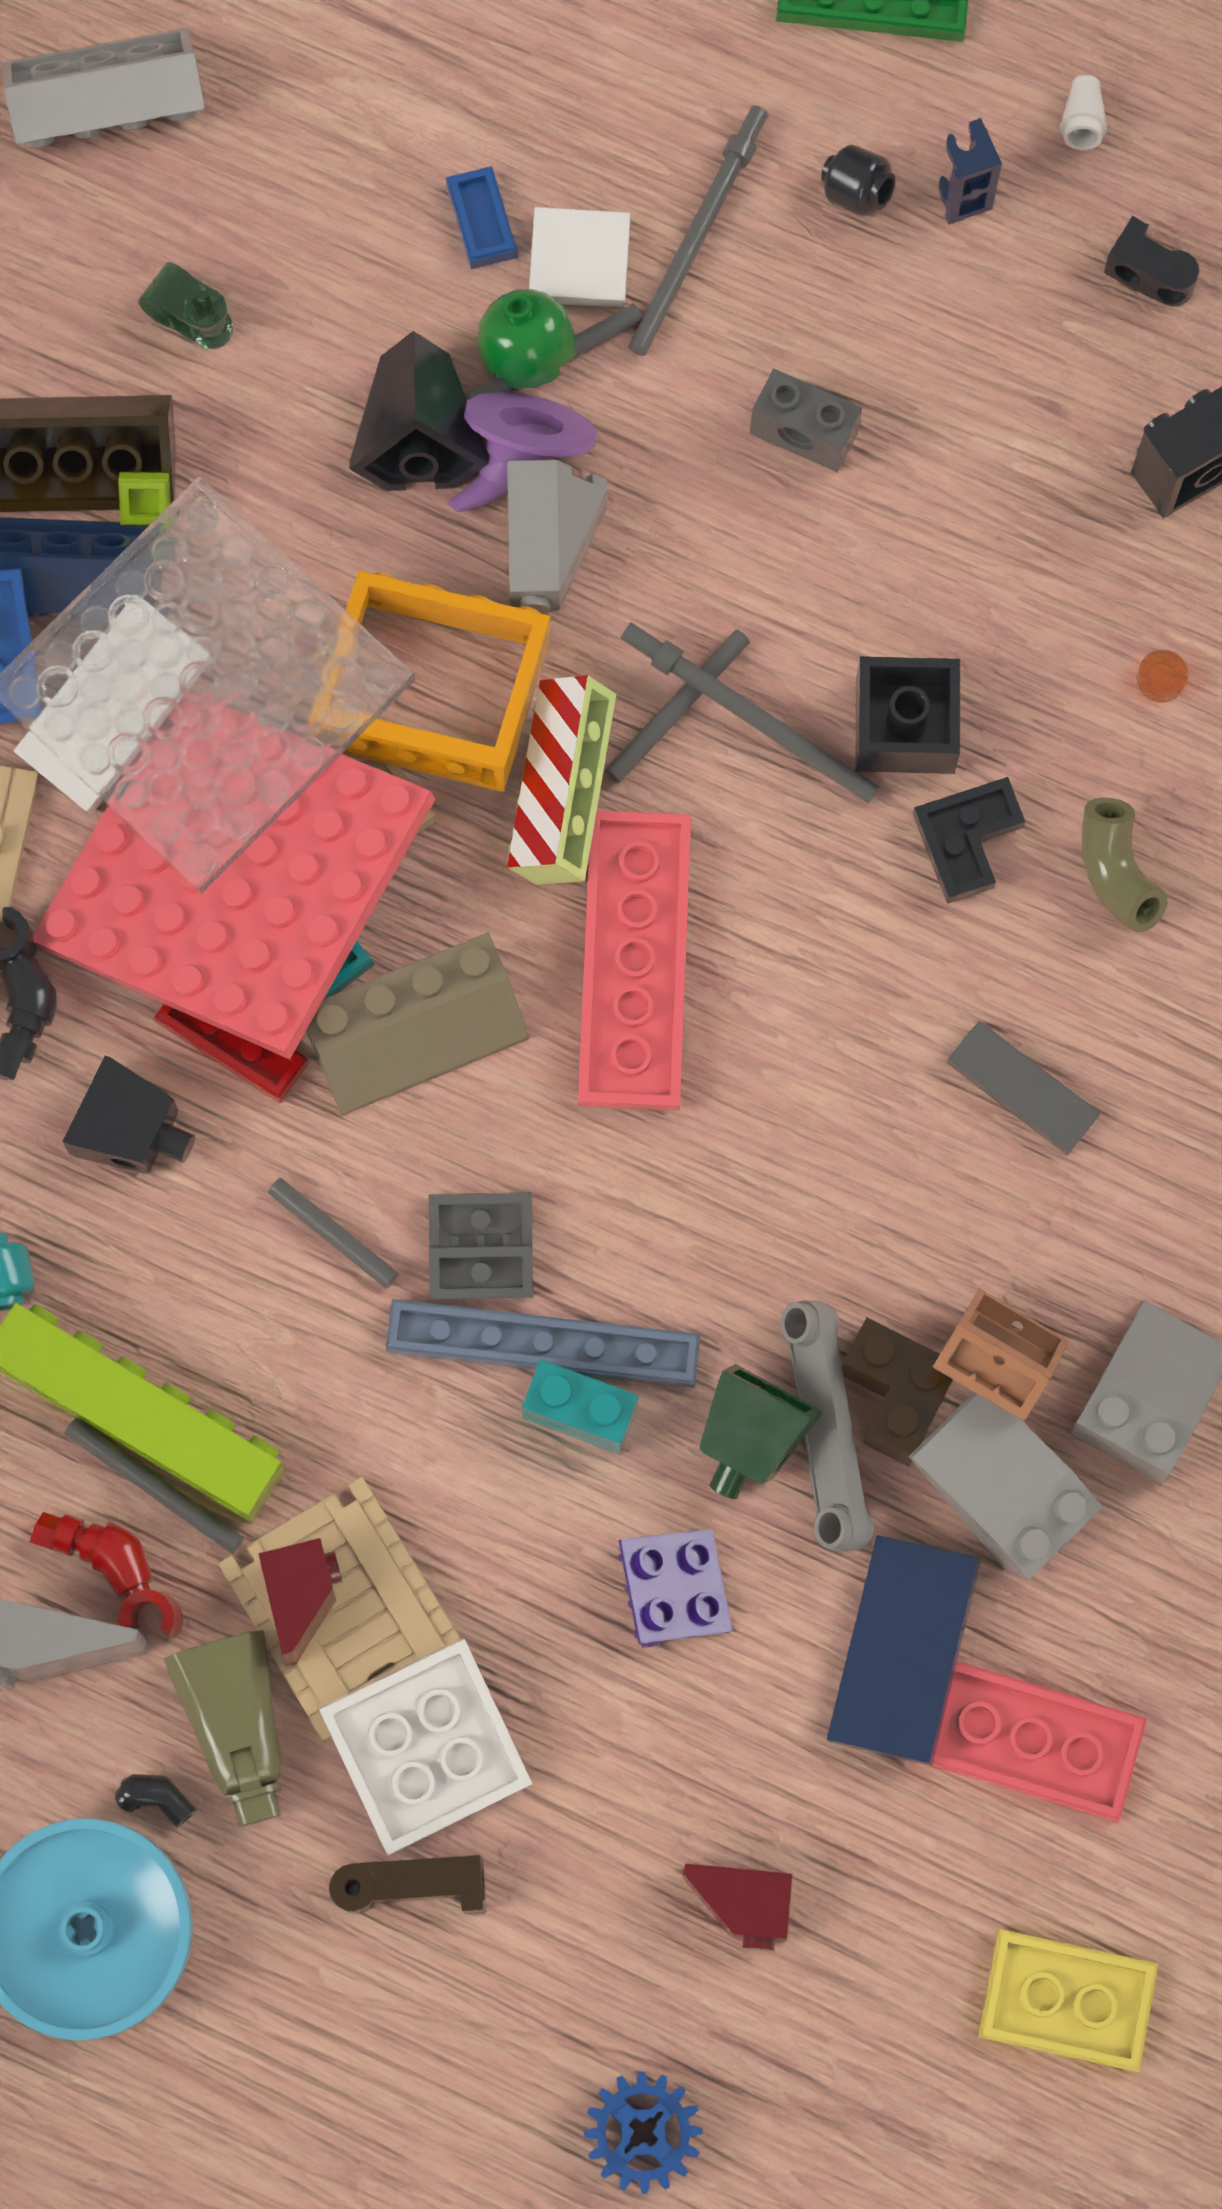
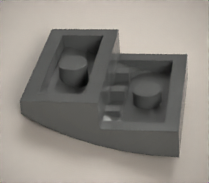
(480, 1245)

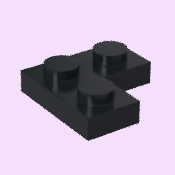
(954, 833)

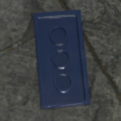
(904, 1650)

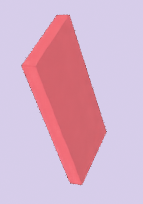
(1038, 1742)

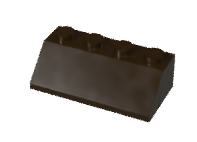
(73, 449)

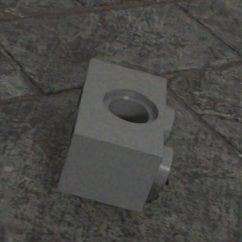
(805, 420)

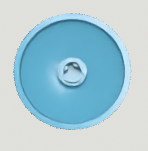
(90, 1929)

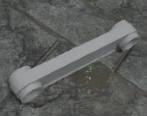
(830, 1445)

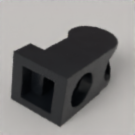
(1151, 267)

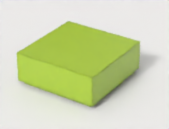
(143, 497)

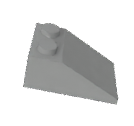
(1151, 1393)
(1005, 1485)
(52, 1643)

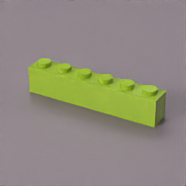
(137, 1413)

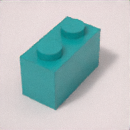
(580, 1406)

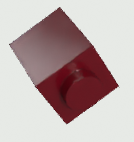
(299, 1592)
(745, 1902)

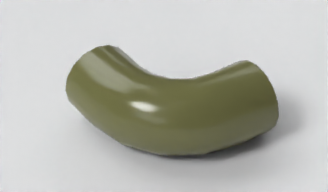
(1112, 866)

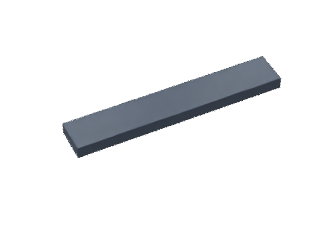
(524, 1339)

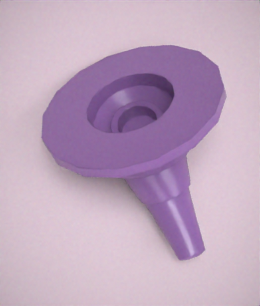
(519, 430)

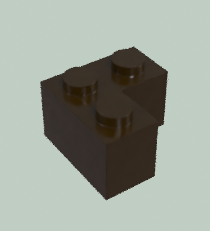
(906, 1378)

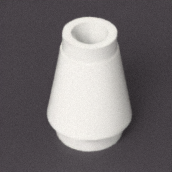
(1084, 114)

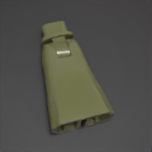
(231, 1711)

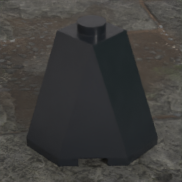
(416, 421)

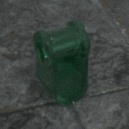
(187, 307)

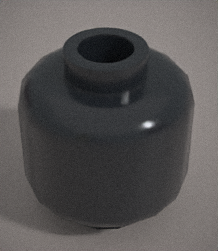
(858, 180)

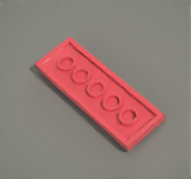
(635, 961)

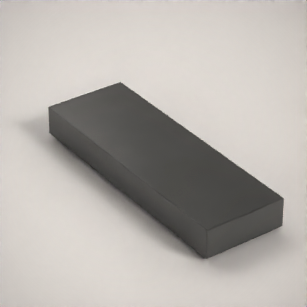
(1023, 1088)

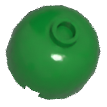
(525, 338)

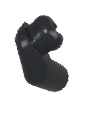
(154, 1790)

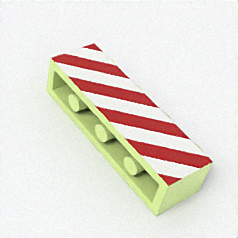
(561, 780)

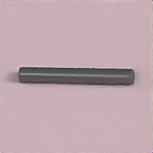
(333, 1233)

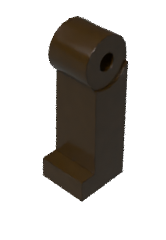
(361, 1885)

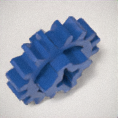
(661, 2150)

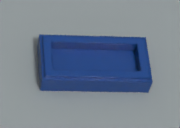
(481, 217)

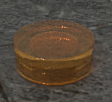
(1162, 676)

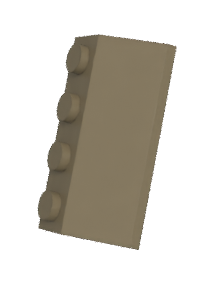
(416, 1024)

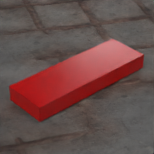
(252, 1063)

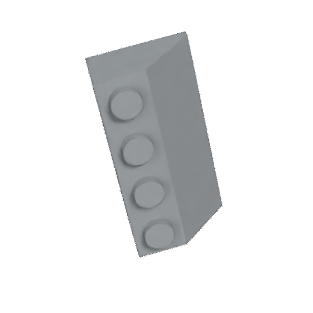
(102, 87)

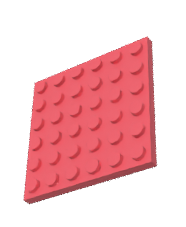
(266, 932)

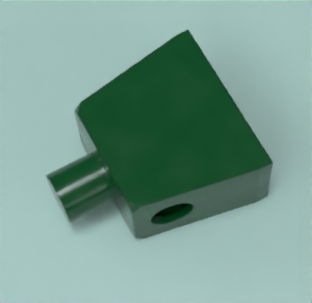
(752, 1429)

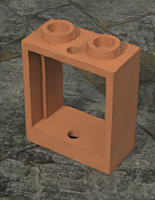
(1023, 1356)

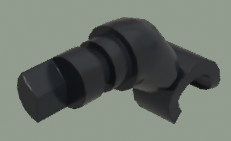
(30, 996)

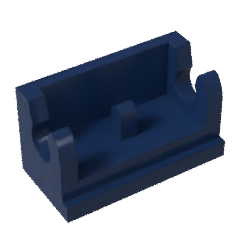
(973, 175)

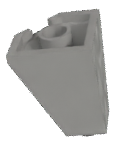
(549, 529)

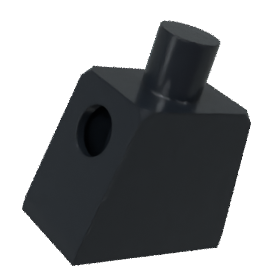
(126, 1122)

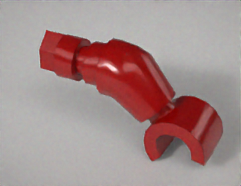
(118, 1557)

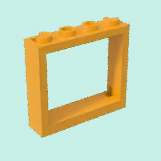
(436, 752)

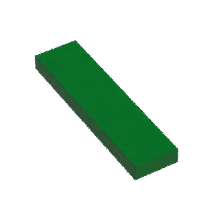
(899, 17)

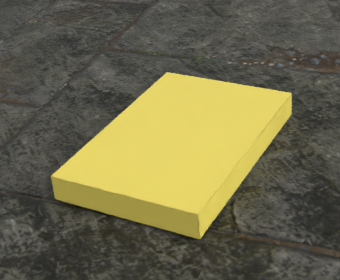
(1068, 2000)

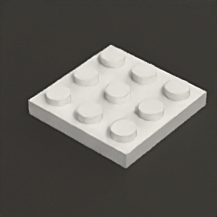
(425, 1746)

